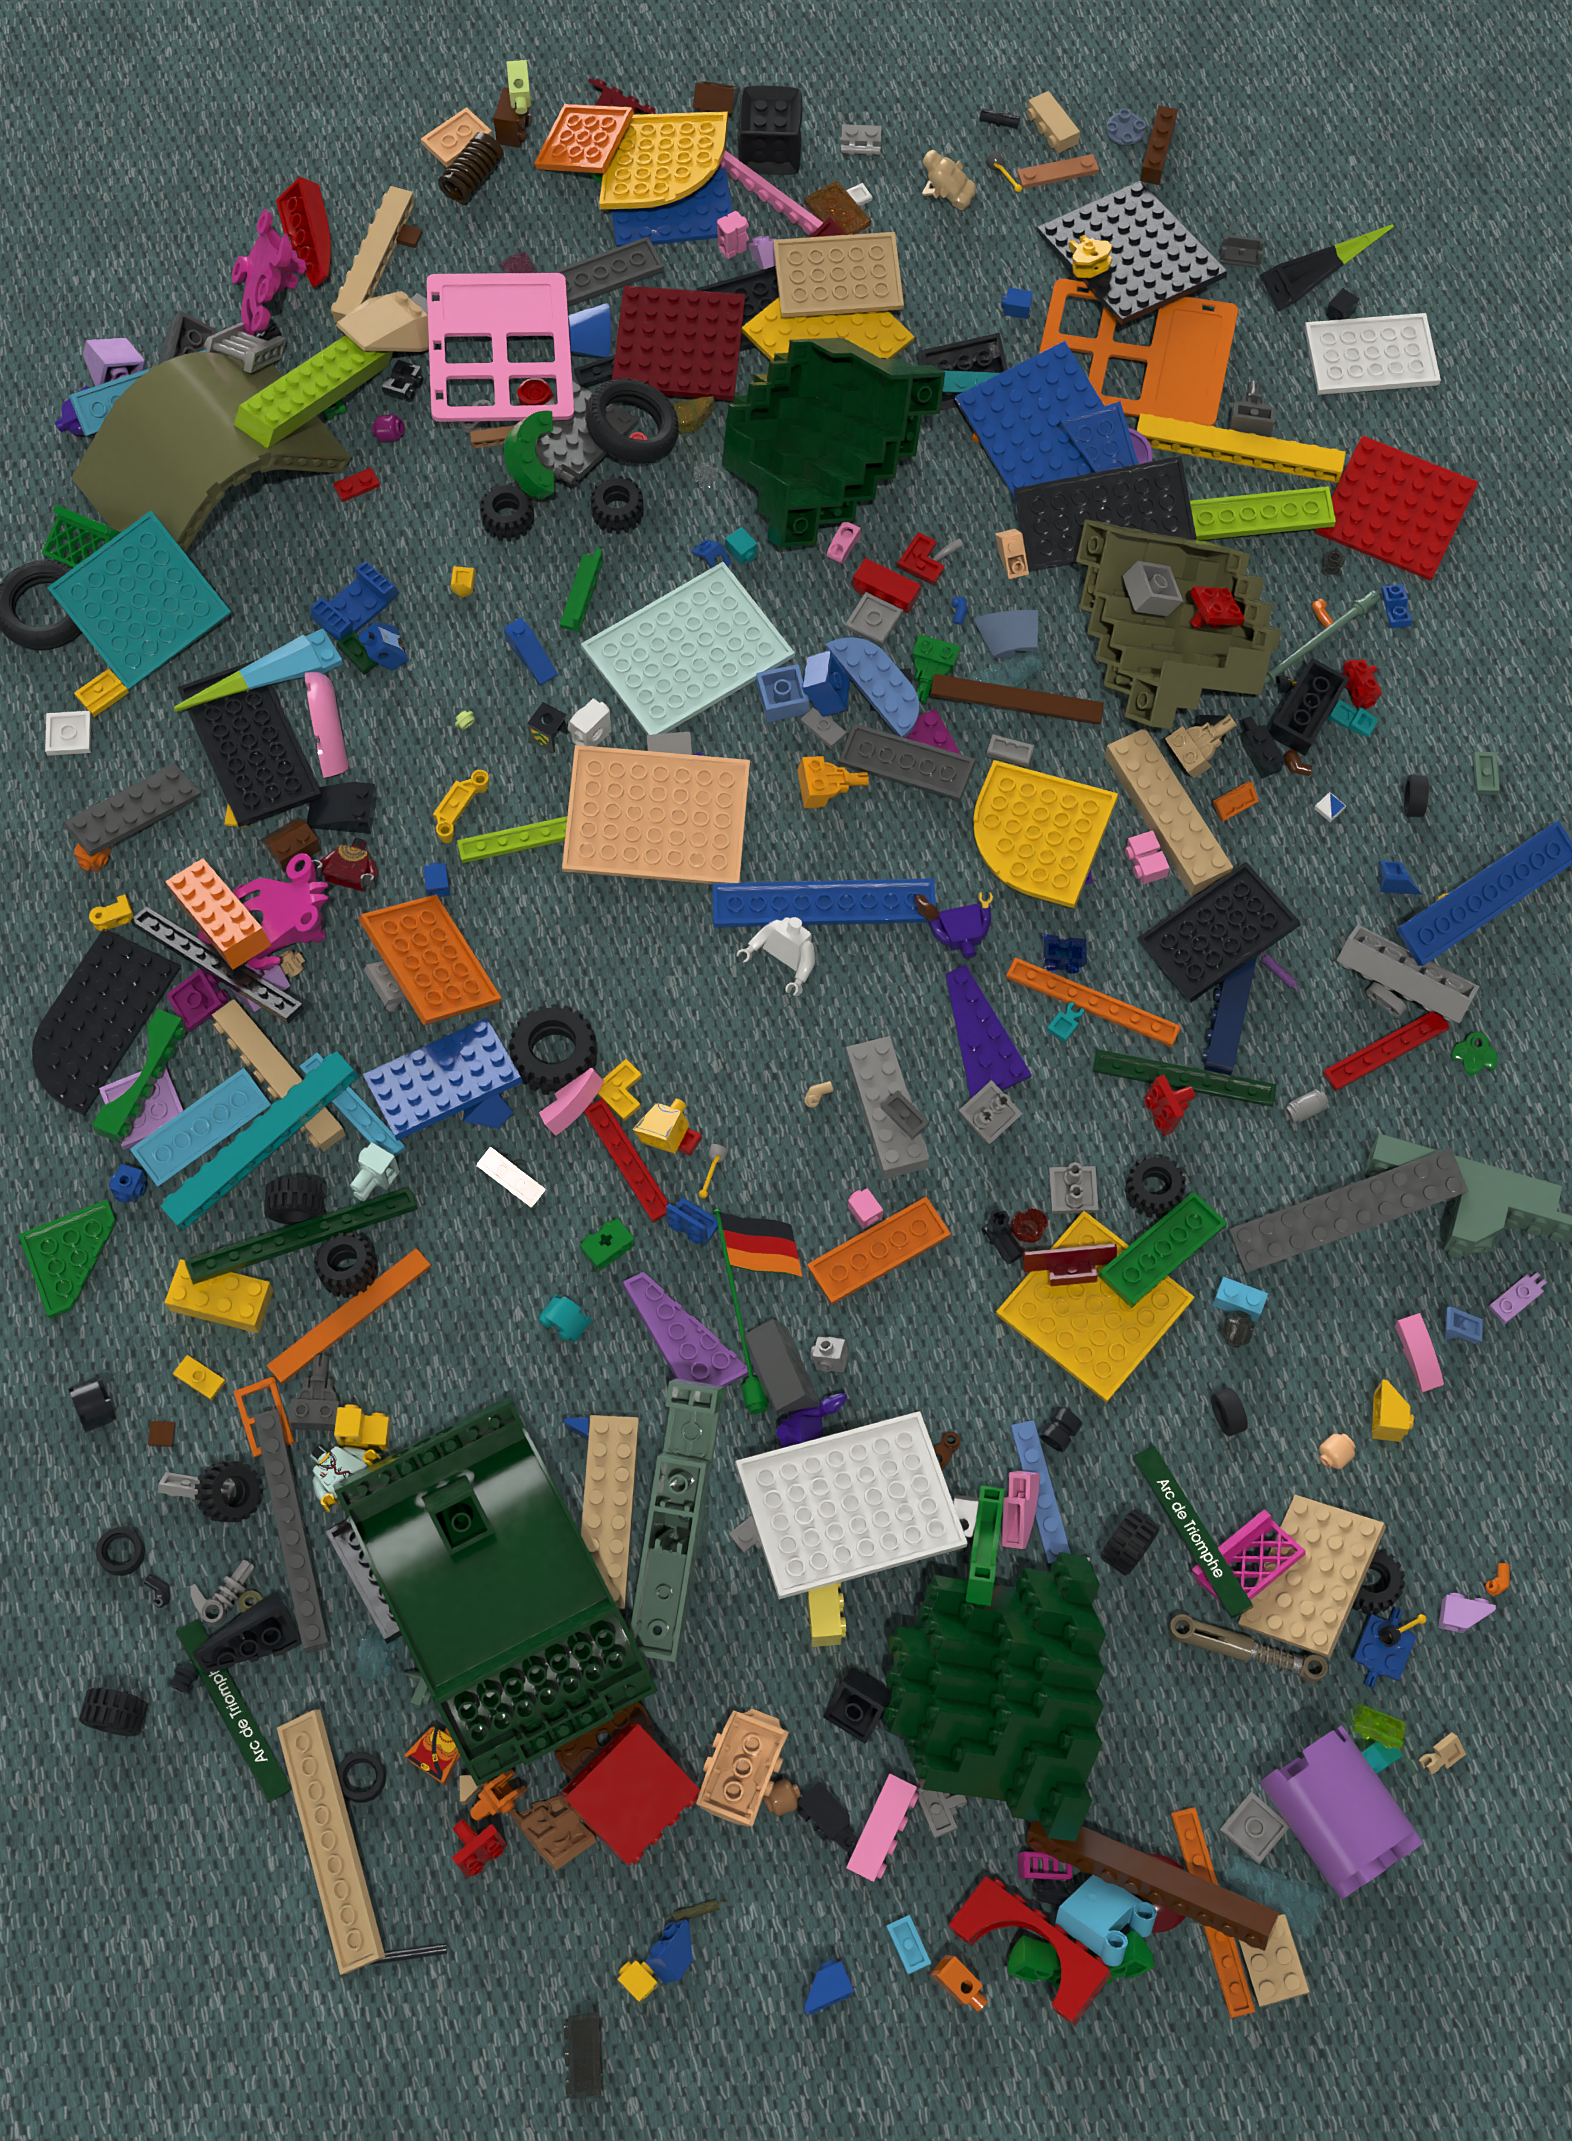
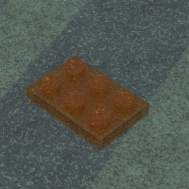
(837, 203)

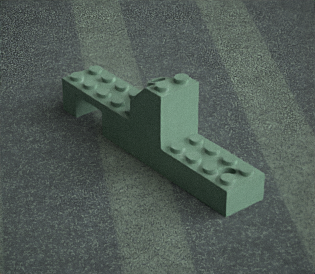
(1493, 1199)
(670, 1541)

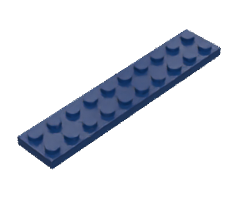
(1487, 894)
(820, 902)

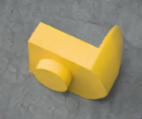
(462, 581)

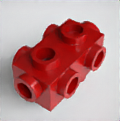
(1362, 683)

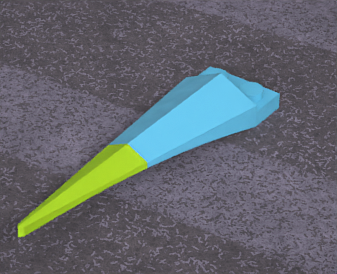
(288, 662)

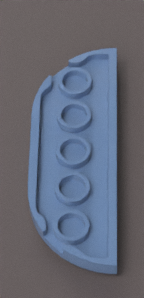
(879, 682)

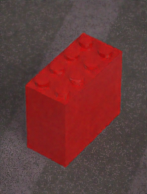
(630, 1793)

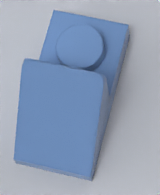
(1462, 1325)

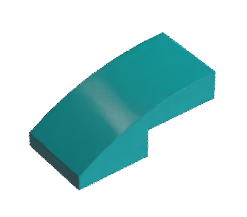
(1356, 721)

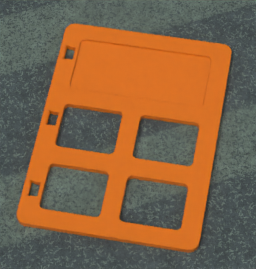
(1183, 362)

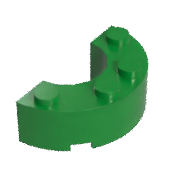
(521, 454)

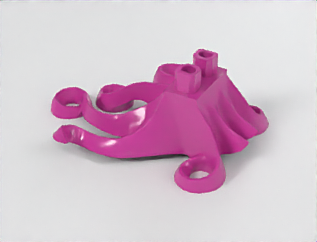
(268, 271)
(288, 909)

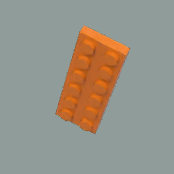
(878, 1250)

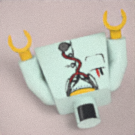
(335, 1467)

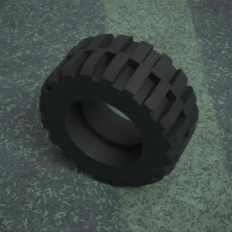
(547, 1023)

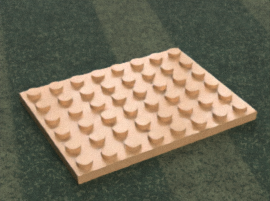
(656, 815)

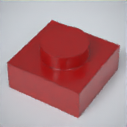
(690, 1142)

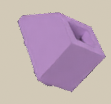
(762, 251)
(1461, 1614)

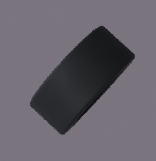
(1416, 795)
(1229, 1412)
(130, 1566)
(371, 1794)

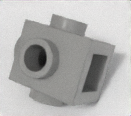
(830, 1354)

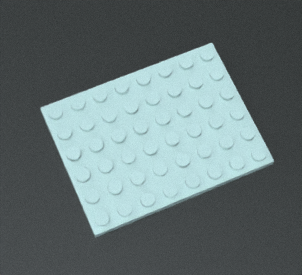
(687, 650)

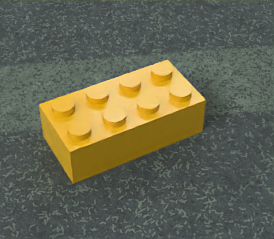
(225, 1299)

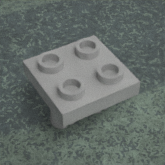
(385, 985)
(989, 1112)
(1073, 1189)

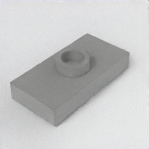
(823, 727)
(1010, 750)

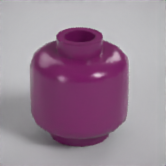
(388, 428)

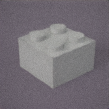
(1152, 588)

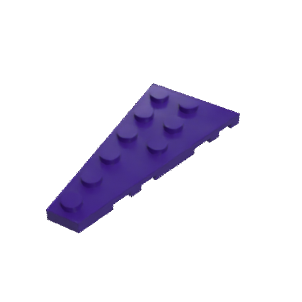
(982, 1039)

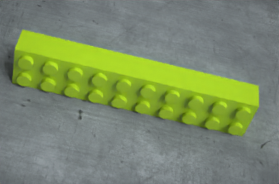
(308, 390)

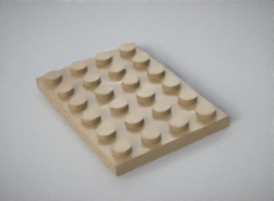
(838, 274)
(1318, 1591)

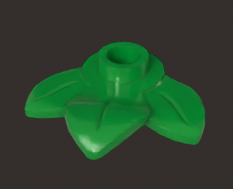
(1475, 1057)

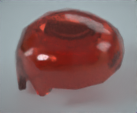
(1032, 1217)

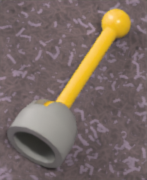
(717, 1154)

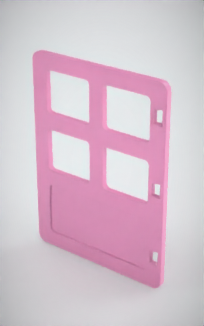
(499, 308)

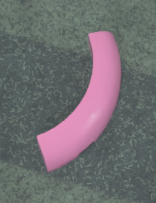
(326, 724)

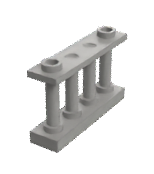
(250, 349)

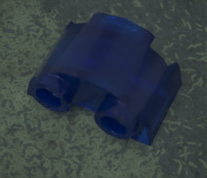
(1064, 954)

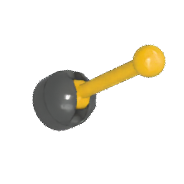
(995, 162)

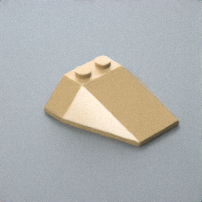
(387, 324)

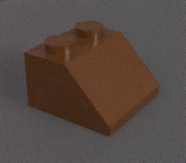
(715, 97)
(290, 841)

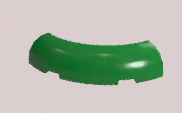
(1040, 1961)

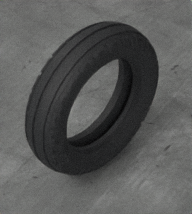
(643, 396)
(10, 590)

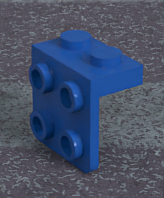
(692, 1221)

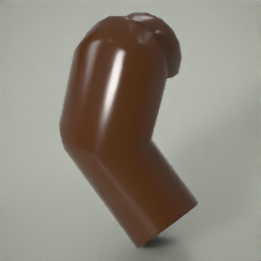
(1295, 765)

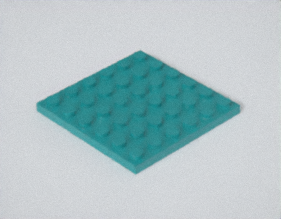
(139, 600)

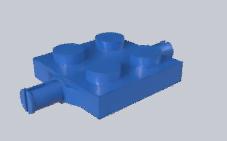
(1378, 1658)

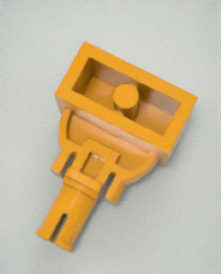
(824, 781)

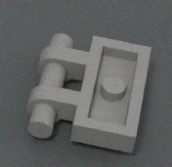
(861, 135)

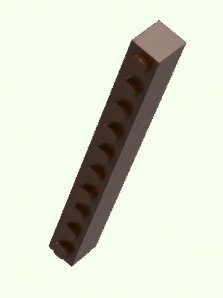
(1161, 1884)

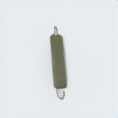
(697, 1910)

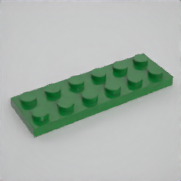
(1162, 1249)

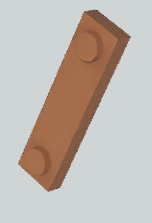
(1057, 171)

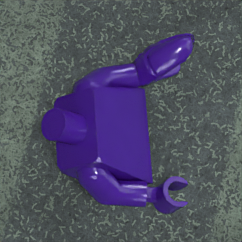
(805, 1423)

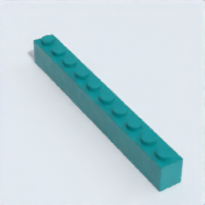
(259, 1140)

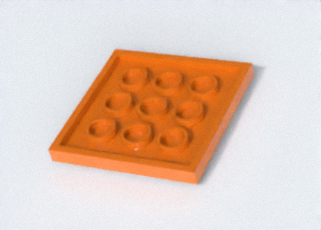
(584, 138)

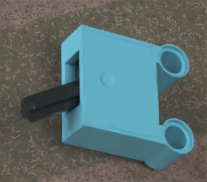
(1098, 1914)

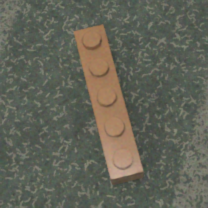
(489, 436)

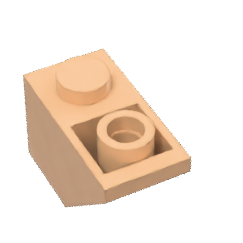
(1012, 553)

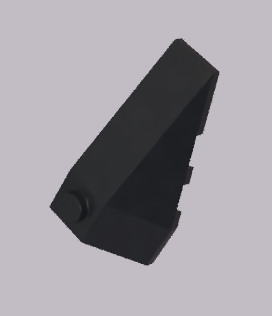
(252, 1635)

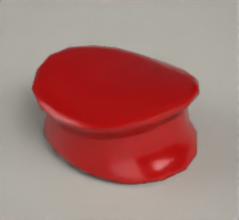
(534, 392)

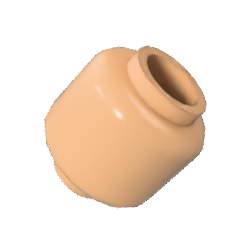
(1337, 1451)

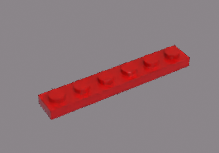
(1385, 1050)
(627, 1160)

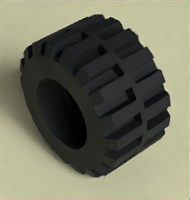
(617, 518)
(511, 525)
(1160, 1169)
(293, 1200)
(353, 1279)
(246, 1491)
(1130, 1542)
(1393, 1585)
(113, 1712)

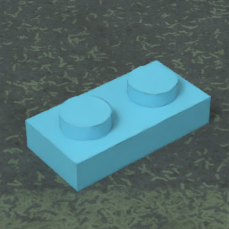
(908, 1945)

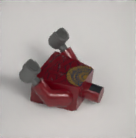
(348, 866)

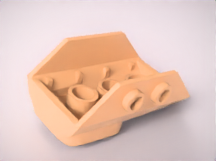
(742, 1766)

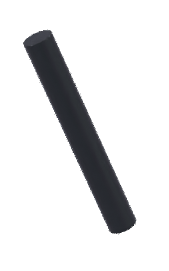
(413, 1953)

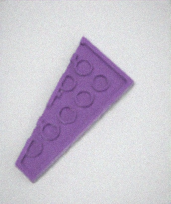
(683, 1341)

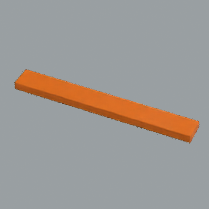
(1093, 1002)
(348, 1316)
(1222, 1947)

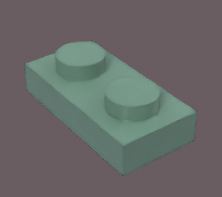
(1486, 773)

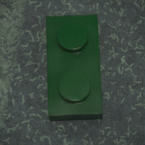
(356, 652)

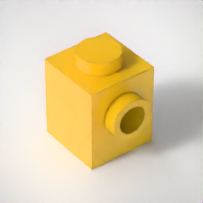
(637, 1979)

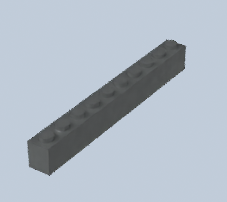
(292, 1531)

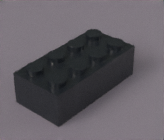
(1308, 706)

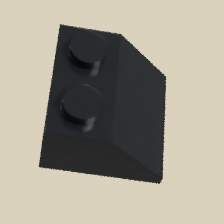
(858, 1705)

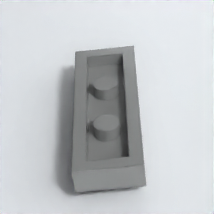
(184, 1485)

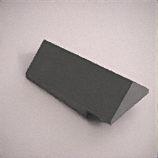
(780, 1368)

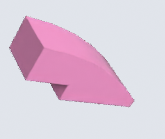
(571, 1101)
(1419, 1352)
(1020, 1508)

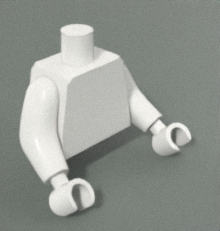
(789, 944)

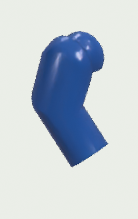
(961, 605)

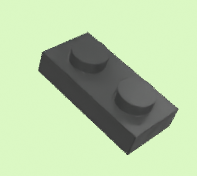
(905, 1115)

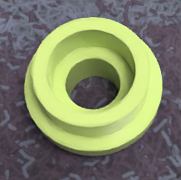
(464, 719)

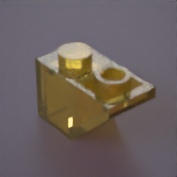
(693, 413)

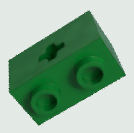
(603, 1255)

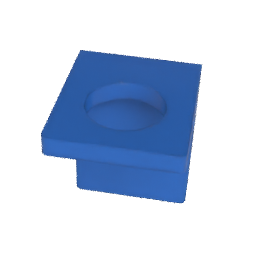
(709, 550)

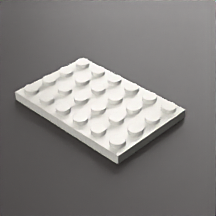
(1372, 353)

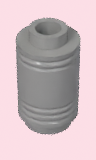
(1306, 1106)

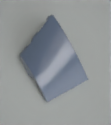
(1009, 632)

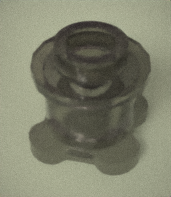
(1332, 563)

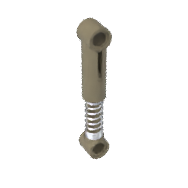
(1244, 1648)

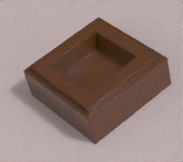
(409, 236)
(161, 1434)

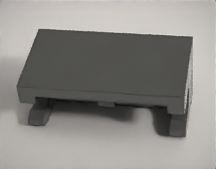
(1241, 251)

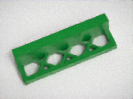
(582, 591)

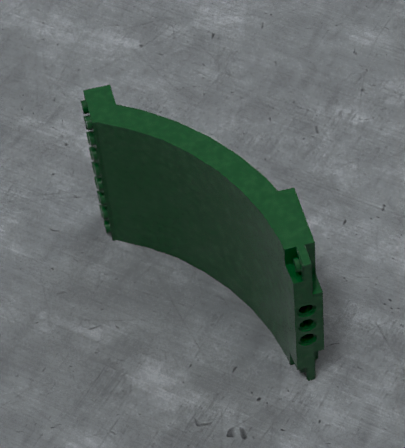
(494, 1591)

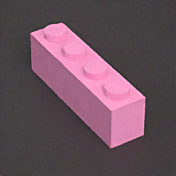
(881, 1828)

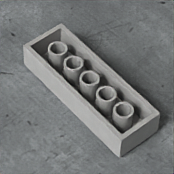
(1398, 971)
(875, 1079)

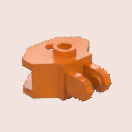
(497, 1797)

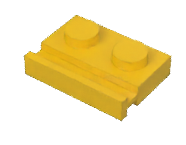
(101, 692)

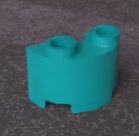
(565, 1317)

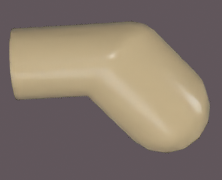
(815, 1092)

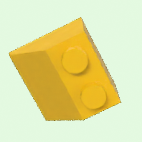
(1390, 1414)

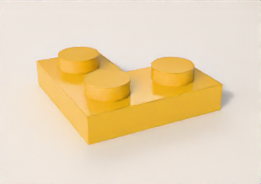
(615, 1090)

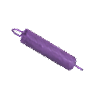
(1279, 971)

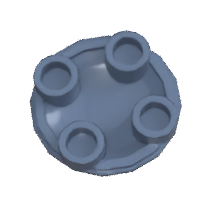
(1125, 128)

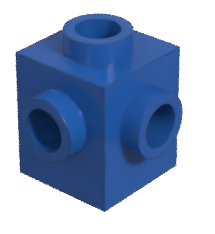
(127, 1184)

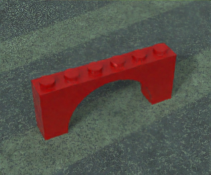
(995, 1908)

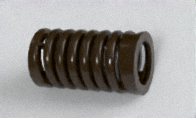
(471, 167)

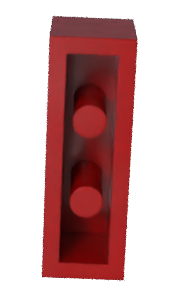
(886, 585)

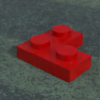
(917, 560)

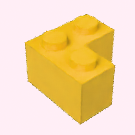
(360, 1430)

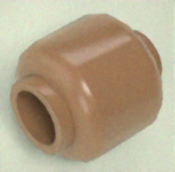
(782, 1798)

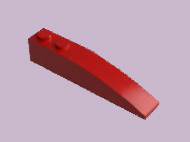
(307, 226)

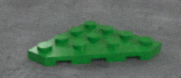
(66, 1253)

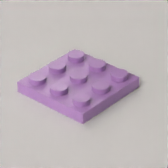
(156, 1111)

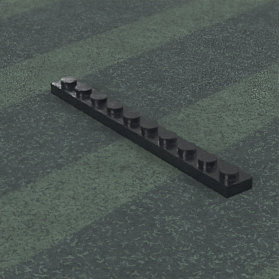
(212, 962)

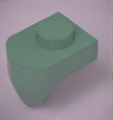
(422, 1695)

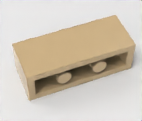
(1052, 122)

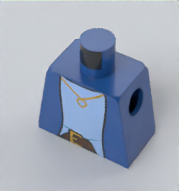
(384, 645)

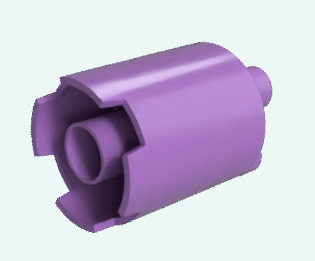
(1341, 1812)

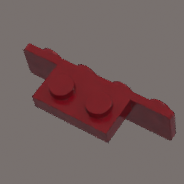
(614, 98)
(1070, 1265)

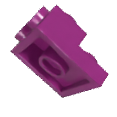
(197, 999)

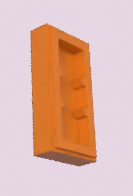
(1235, 801)

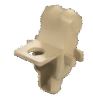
(948, 180)

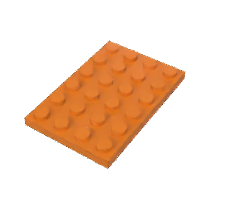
(430, 959)

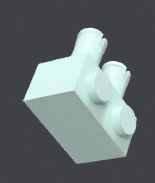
(377, 1169)

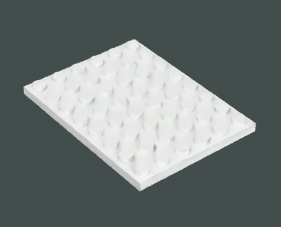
(850, 1504)

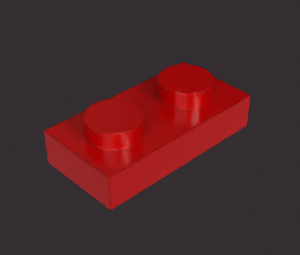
(356, 484)

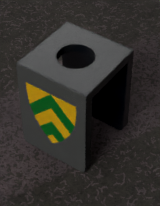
(543, 734)

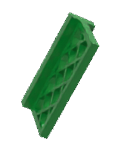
(85, 528)

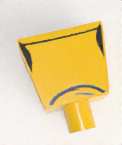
(663, 1126)

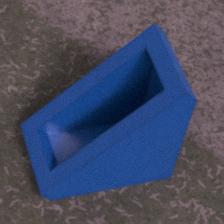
(1395, 879)
(490, 1112)

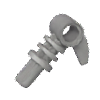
(224, 1599)

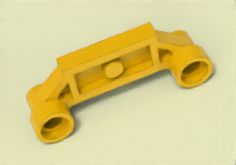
(456, 802)

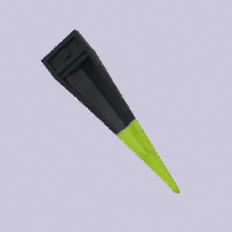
(1297, 277)

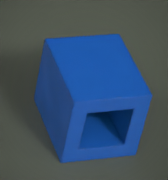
(1017, 303)
(436, 879)

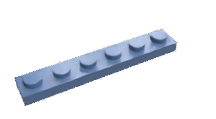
(1047, 1511)

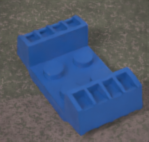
(355, 604)

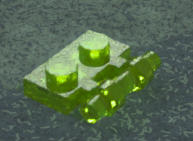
(1379, 1727)

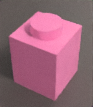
(864, 1207)

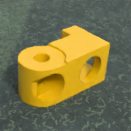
(112, 915)

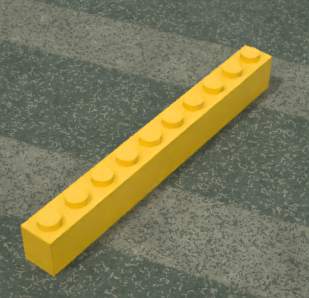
(1242, 448)

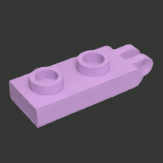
(1517, 1297)

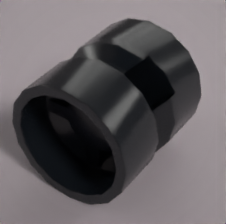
(1060, 1429)

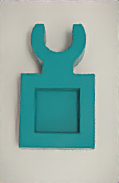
(1065, 1024)

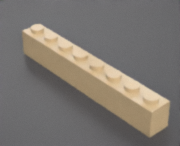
(374, 252)
(271, 1069)

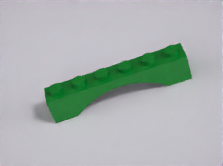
(117, 1117)
(985, 1546)

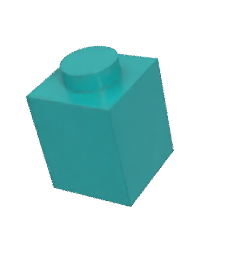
(741, 546)

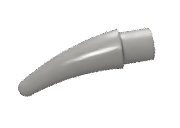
(950, 548)

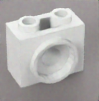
(590, 724)

